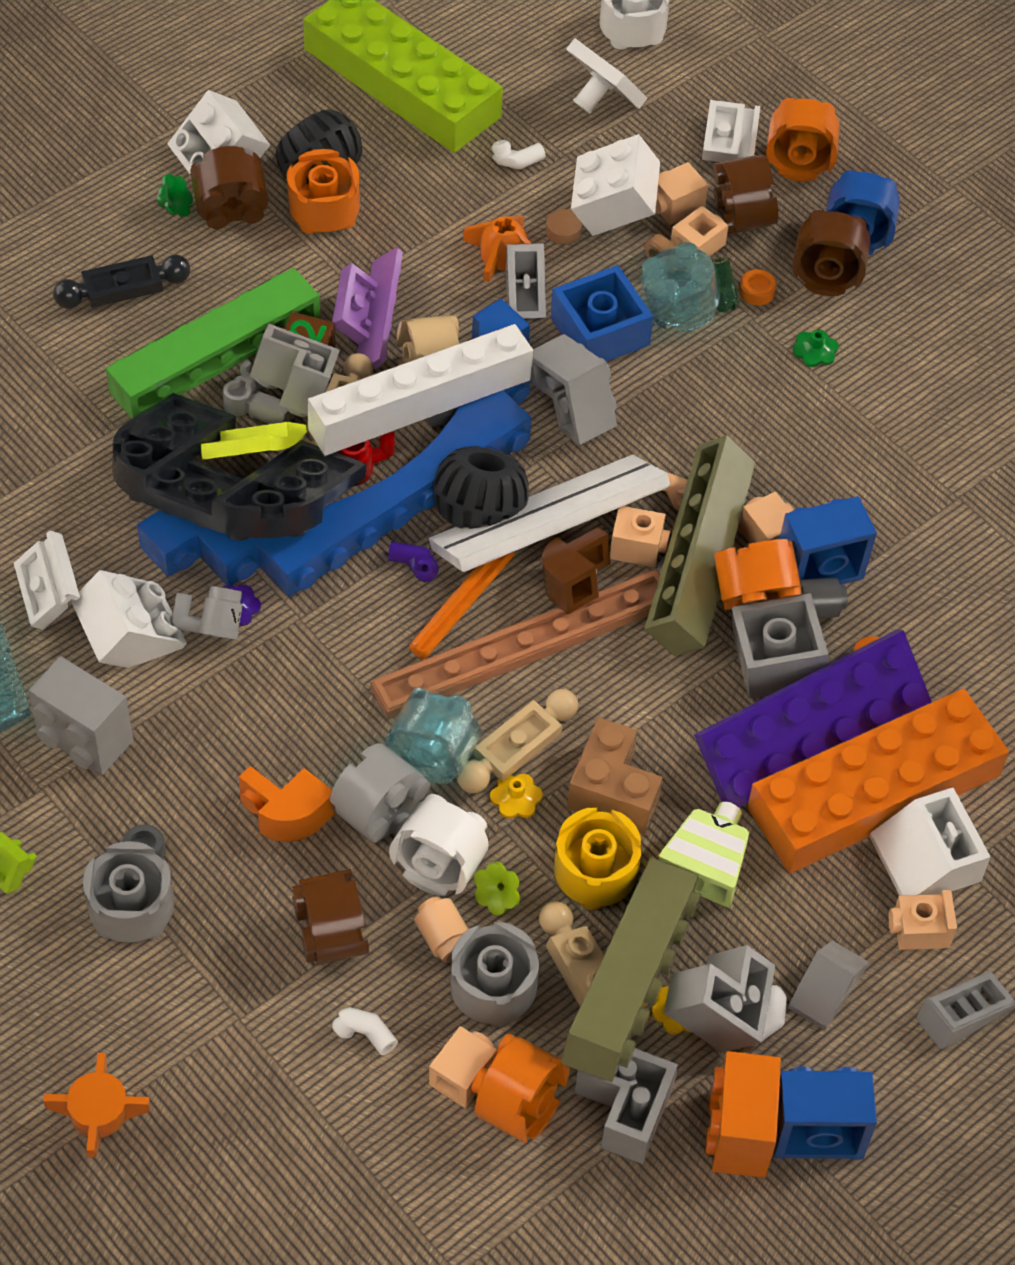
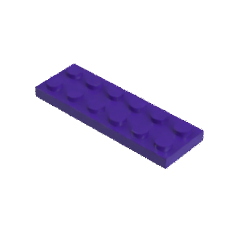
(813, 715)

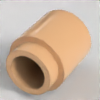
(440, 926)

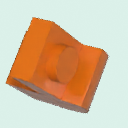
(287, 812)

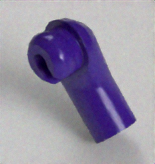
(417, 558)

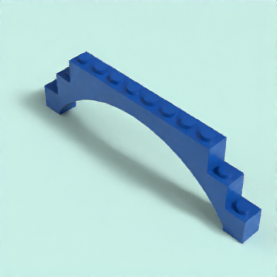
(357, 519)

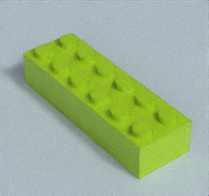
(404, 70)

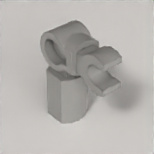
(242, 398)

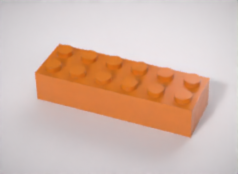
(870, 778)

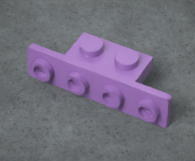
(367, 305)

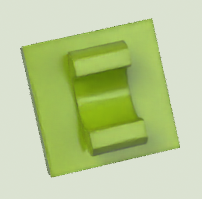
(13, 863)

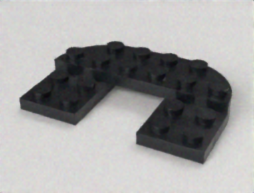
(277, 500)

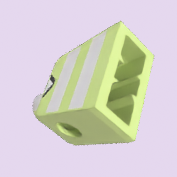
(711, 848)

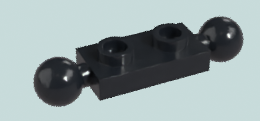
(121, 281)

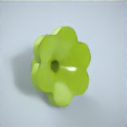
(496, 888)

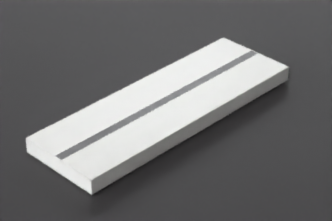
(552, 512)

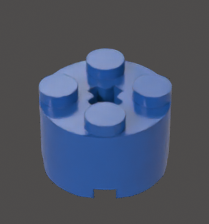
(870, 198)

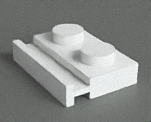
(730, 131)
(46, 580)

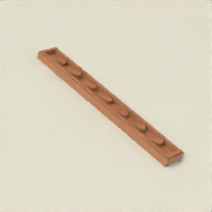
(518, 644)

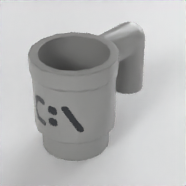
(219, 615)

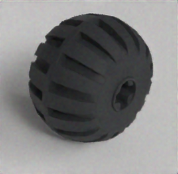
(319, 131)
(479, 487)

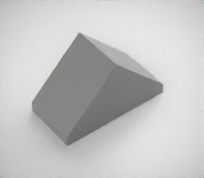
(526, 279)
(827, 984)

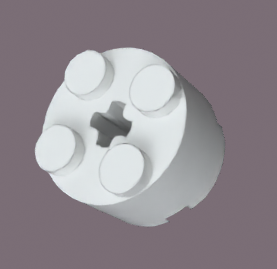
(634, 22)
(440, 846)

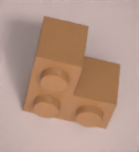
(607, 779)

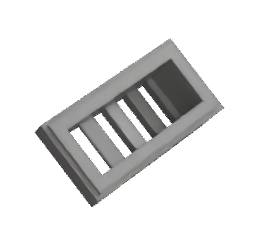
(946, 1026)

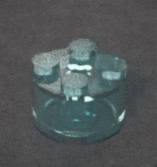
(681, 287)
(435, 735)

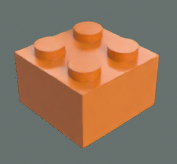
(743, 1114)

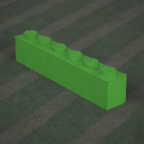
(208, 343)

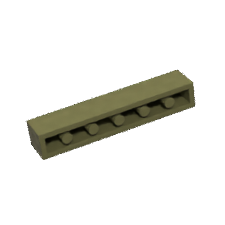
(704, 526)
(630, 971)

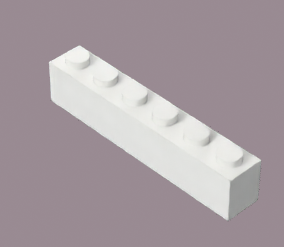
(419, 389)

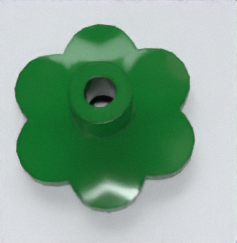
(174, 195)
(815, 348)

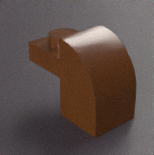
(573, 568)

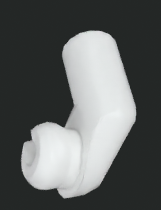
(517, 159)
(776, 1012)
(367, 1023)

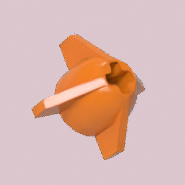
(493, 240)
(97, 1105)

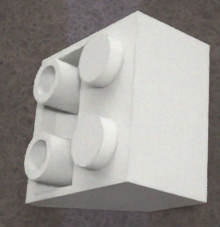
(216, 124)
(126, 619)
(931, 846)

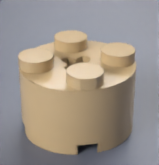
(426, 336)

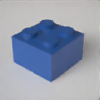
(603, 314)
(831, 539)
(825, 1113)

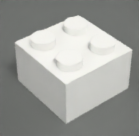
(615, 185)

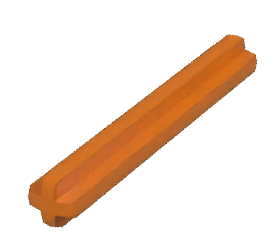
(456, 606)

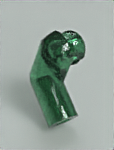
(727, 285)

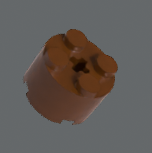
(229, 187)
(745, 193)
(831, 252)
(332, 917)

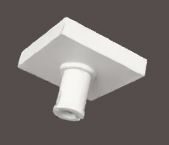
(603, 78)

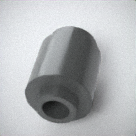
(827, 596)

